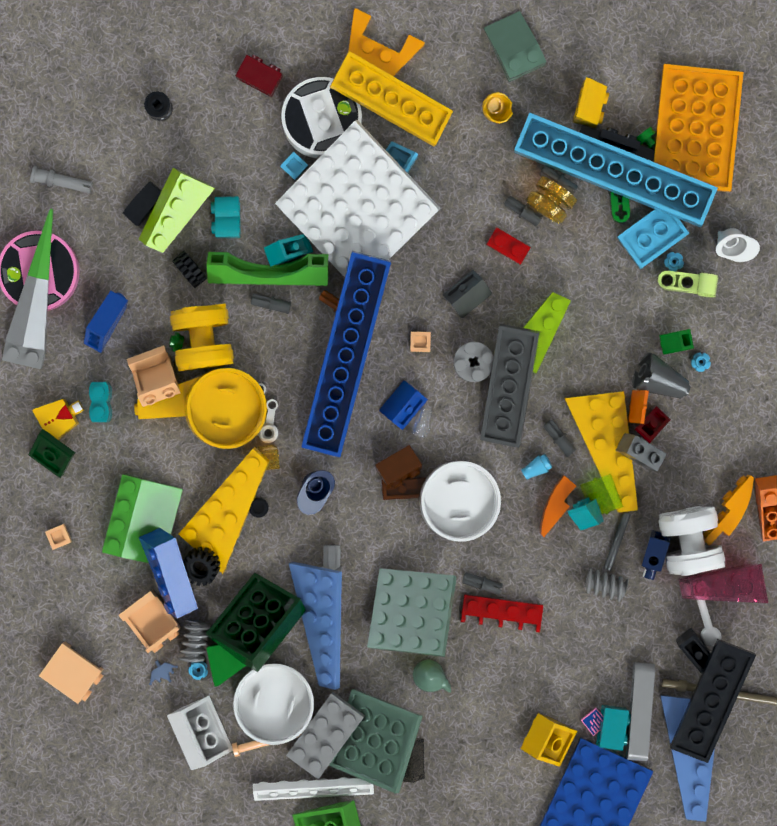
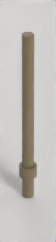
(683, 686)

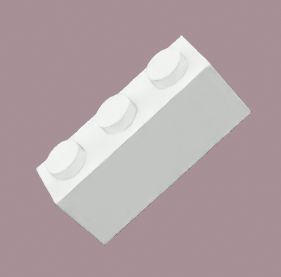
(200, 733)

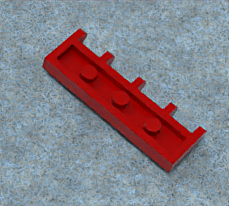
(502, 610)

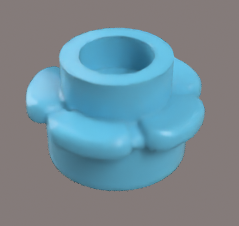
(674, 256)
(695, 361)
(193, 670)

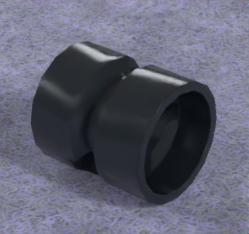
(158, 106)

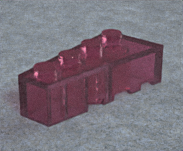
(731, 584)

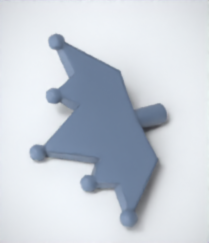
(162, 672)

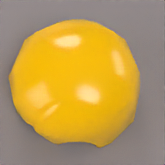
(497, 107)

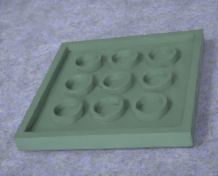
(412, 612)
(380, 743)

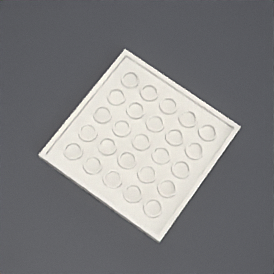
(357, 200)

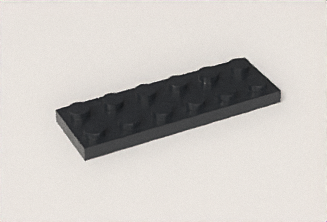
(712, 700)

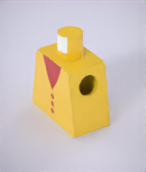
(58, 417)

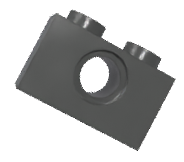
(641, 452)

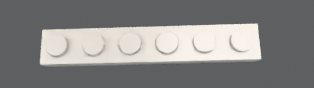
(311, 789)

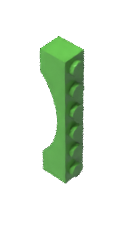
(228, 269)

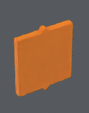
(638, 406)

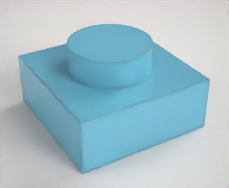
(294, 166)

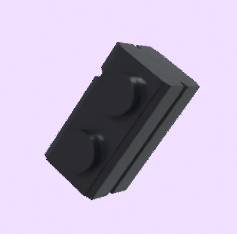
(694, 649)

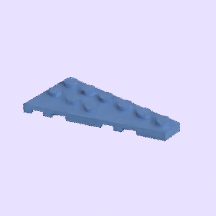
(321, 596)
(691, 773)

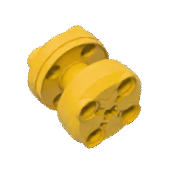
(200, 324)

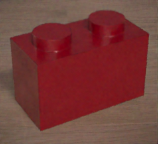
(259, 75)

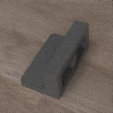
(467, 293)

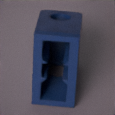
(656, 547)

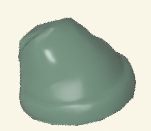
(430, 676)

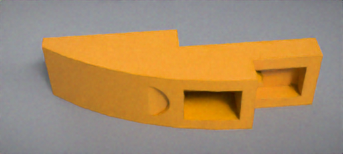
(736, 505)

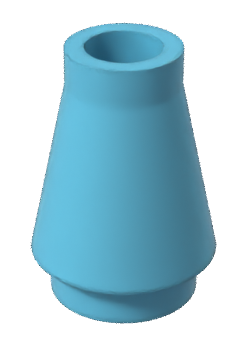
(537, 467)

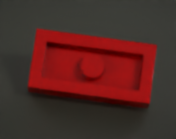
(508, 246)

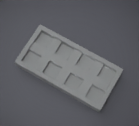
(325, 735)

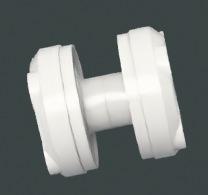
(694, 554)

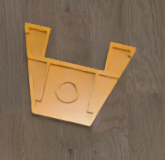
(376, 53)

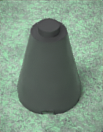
(660, 378)

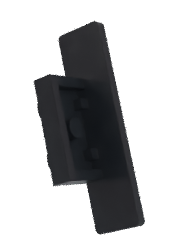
(625, 142)

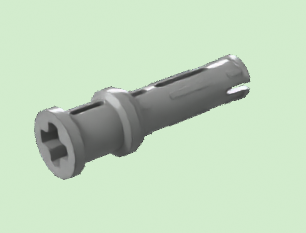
(51, 178)

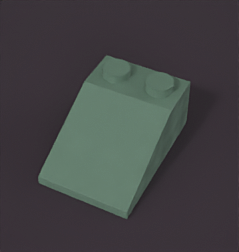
(515, 46)

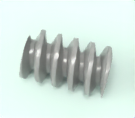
(606, 585)
(195, 641)

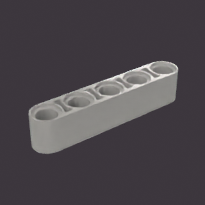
(640, 711)

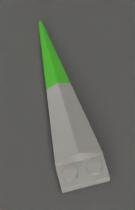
(28, 329)

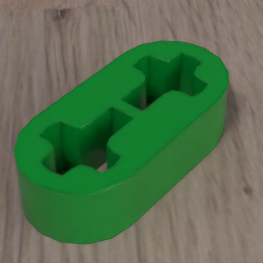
(615, 208)

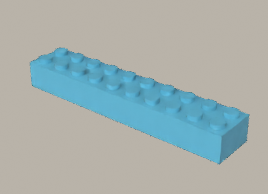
(615, 170)

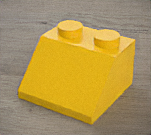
(590, 103)
(548, 740)

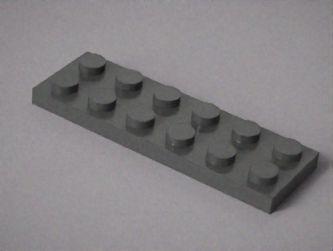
(510, 385)

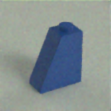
(105, 321)

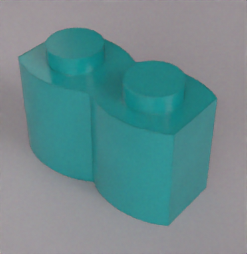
(226, 217)
(100, 408)

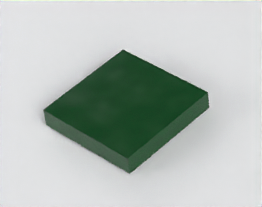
(51, 453)

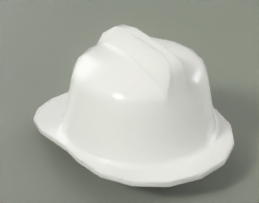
(736, 246)

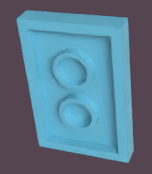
(652, 236)

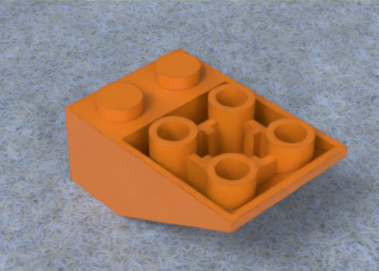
(767, 506)

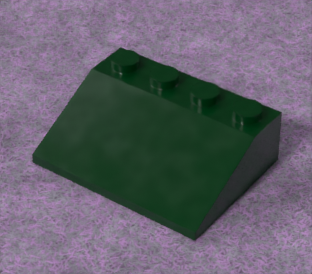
(256, 621)

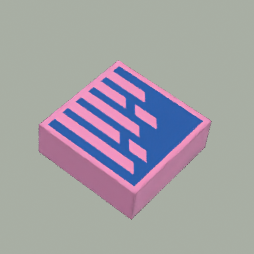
(592, 721)

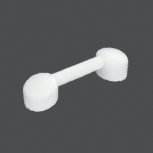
(709, 633)

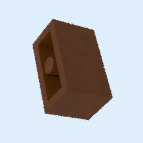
(399, 467)

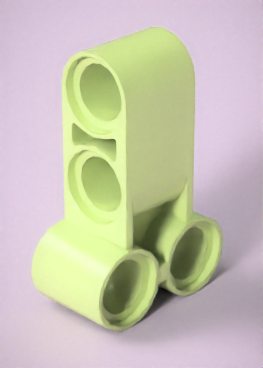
(703, 283)

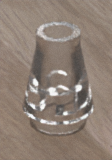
(422, 424)

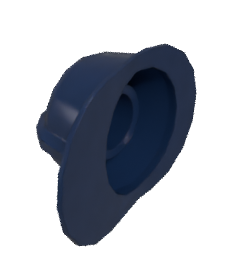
(315, 491)

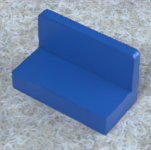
(403, 405)

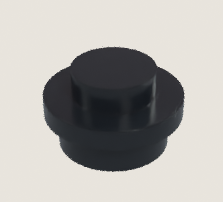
(259, 507)

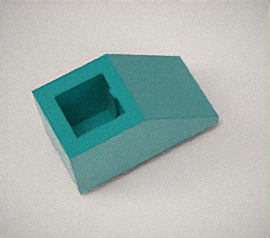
(586, 513)

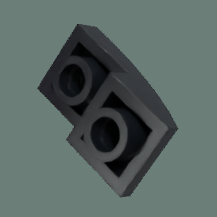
(142, 203)

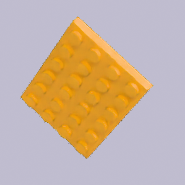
(699, 123)

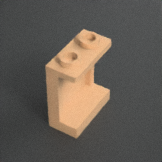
(153, 376)
(151, 621)
(71, 673)

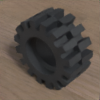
(189, 269)
(205, 557)

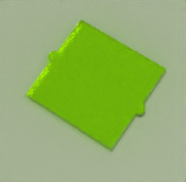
(604, 492)

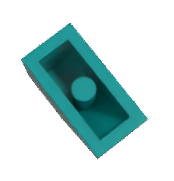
(288, 249)

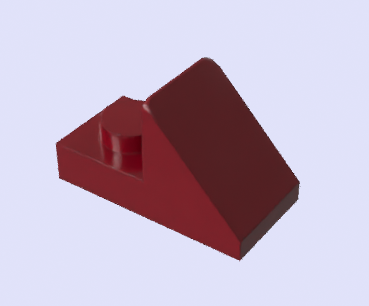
(653, 424)

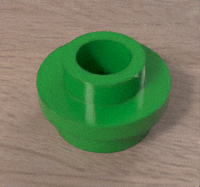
(176, 341)

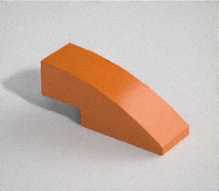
(555, 504)

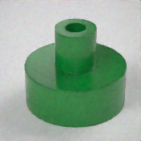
(646, 137)

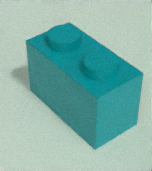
(613, 728)

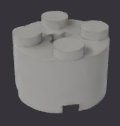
(462, 365)

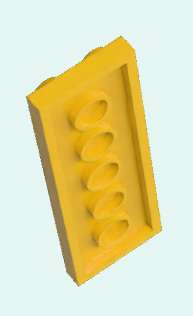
(391, 98)

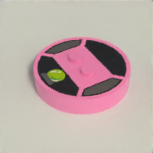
(17, 259)

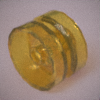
(551, 200)

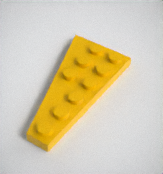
(602, 425)
(225, 512)

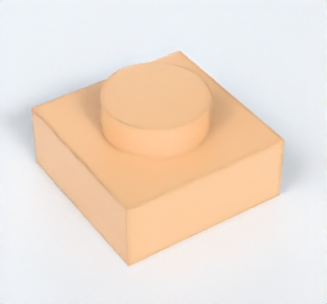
(420, 342)
(58, 536)

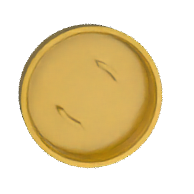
(225, 408)

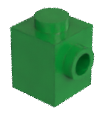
(676, 341)

